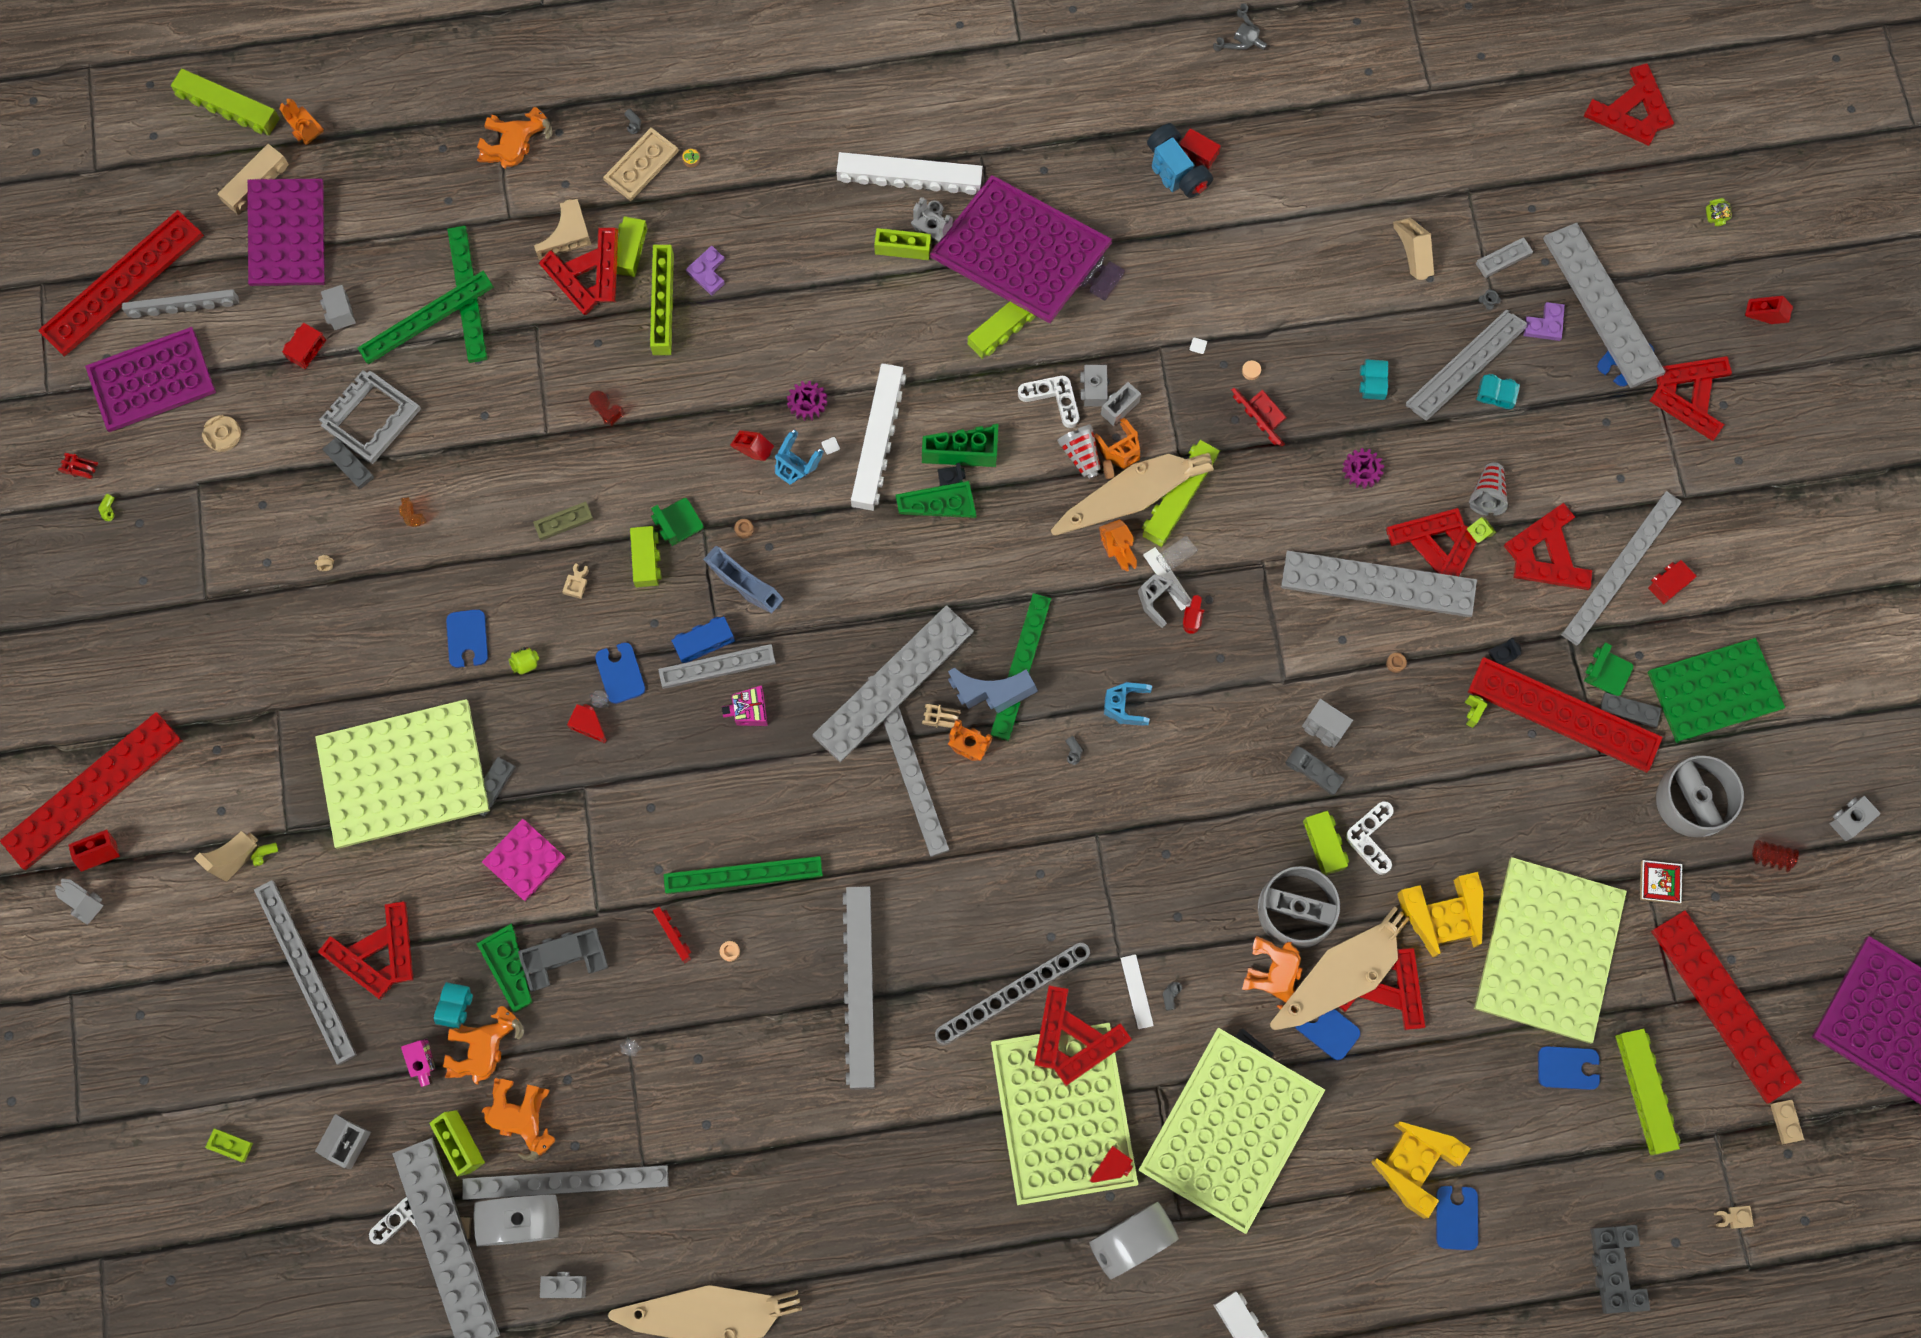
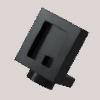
(951, 475)
(1506, 652)

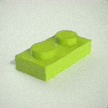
(229, 1145)

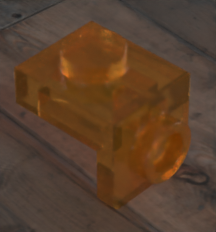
(407, 511)

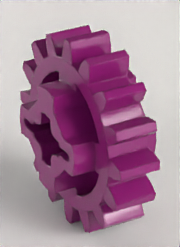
(809, 393)
(1360, 460)

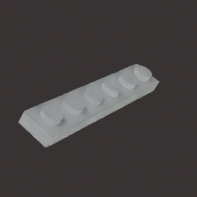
(180, 303)
(717, 666)

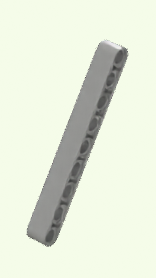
(1017, 985)

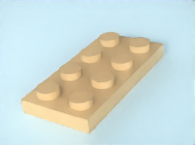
(640, 164)

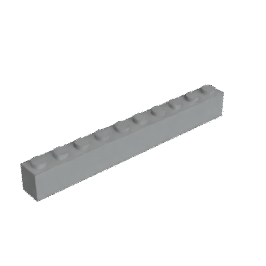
(859, 988)

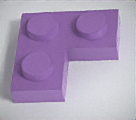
(703, 270)
(1549, 326)

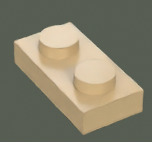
(1787, 1122)

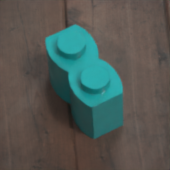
(1374, 379)
(1498, 391)
(452, 1005)

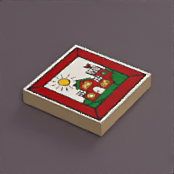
(1661, 882)

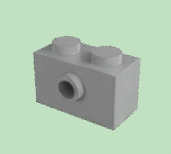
(338, 307)
(1095, 385)
(1120, 403)
(563, 1286)

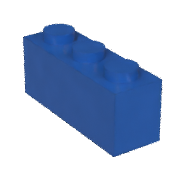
(703, 639)

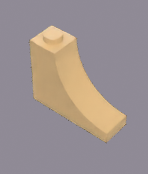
(569, 234)
(1417, 247)
(230, 857)

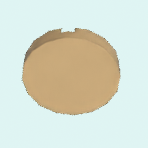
(221, 433)

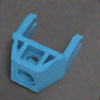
(787, 461)
(1117, 710)

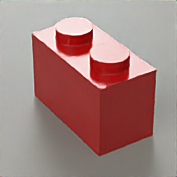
(1200, 148)
(304, 345)
(1671, 582)
(94, 850)

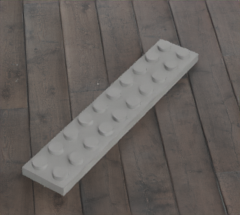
(1604, 305)
(1379, 583)
(893, 684)
(445, 1241)

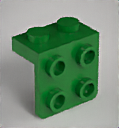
(677, 521)
(1608, 671)

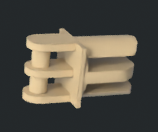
(945, 717)

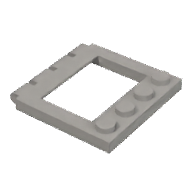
(383, 436)

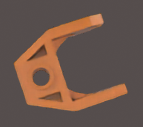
(302, 123)
(1123, 452)
(1116, 541)
(960, 734)

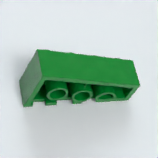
(967, 447)

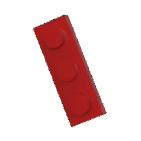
(673, 934)

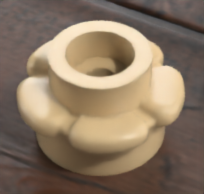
(324, 563)

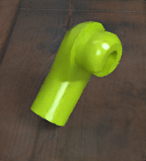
(105, 508)
(261, 851)

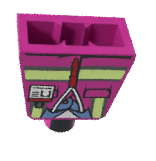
(747, 708)
(420, 1052)

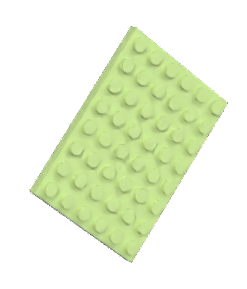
(402, 774)
(1550, 950)
(1056, 1130)
(1231, 1130)

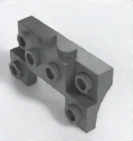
(560, 952)
(1612, 1269)

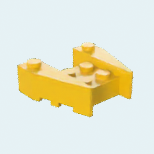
(1447, 919)
(1413, 1161)

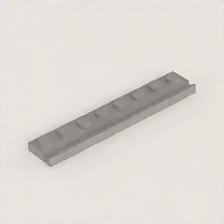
(1466, 365)

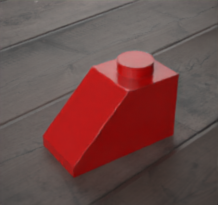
(1769, 309)
(752, 445)
(586, 722)
(1112, 1167)

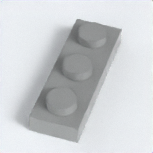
(1504, 257)

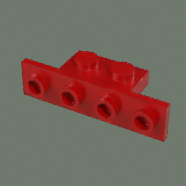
(1264, 411)

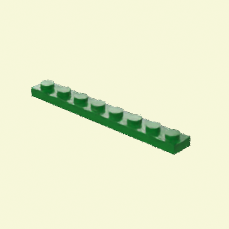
(470, 312)
(425, 317)
(1023, 660)
(743, 875)

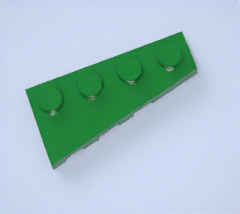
(943, 501)
(503, 959)

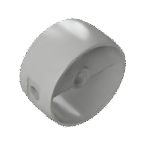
(1692, 783)
(1312, 909)
(516, 1220)
(1133, 1240)

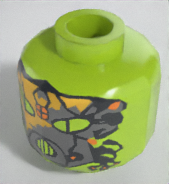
(1718, 212)
(523, 660)

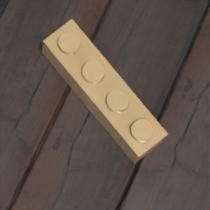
(264, 165)

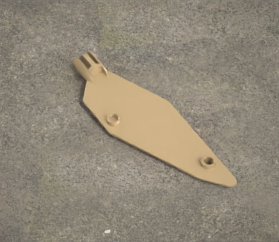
(1133, 490)
(1344, 973)
(707, 1313)

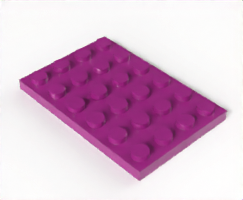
(286, 232)
(150, 379)

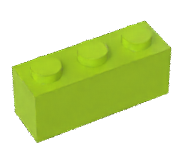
(902, 244)
(630, 245)
(645, 556)
(1326, 843)
(457, 1143)

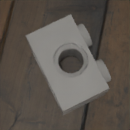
(1864, 813)

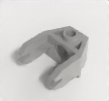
(924, 218)
(1159, 585)
(83, 903)

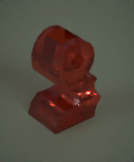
(600, 403)

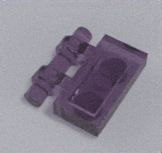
(1106, 281)

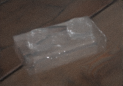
(1176, 554)

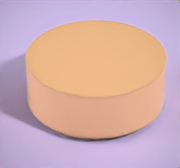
(1251, 370)
(729, 951)

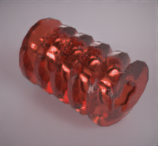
(1774, 855)

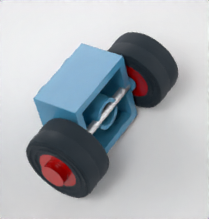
(1174, 165)

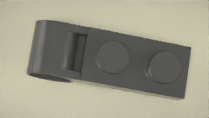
(1314, 769)

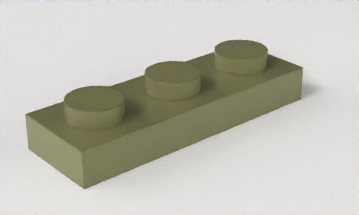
(563, 521)

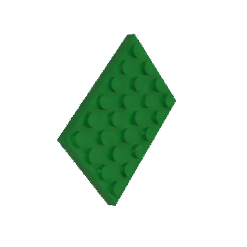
(1716, 690)

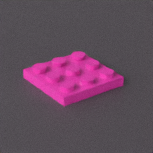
(523, 860)

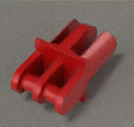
(78, 466)
(1193, 616)

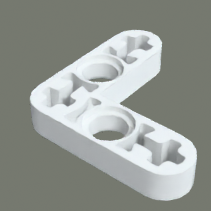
(1054, 390)
(1365, 840)
(405, 1215)

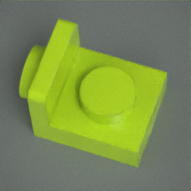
(1481, 529)
(1477, 709)

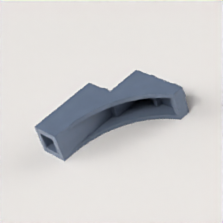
(737, 577)
(998, 693)

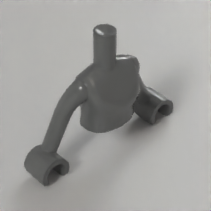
(1246, 34)

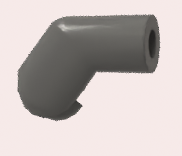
(635, 122)
(1075, 752)
(1170, 993)

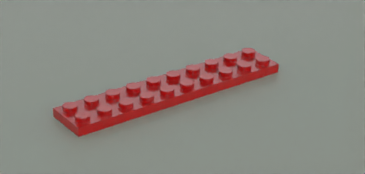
(120, 283)
(1565, 714)
(90, 791)
(1726, 1007)

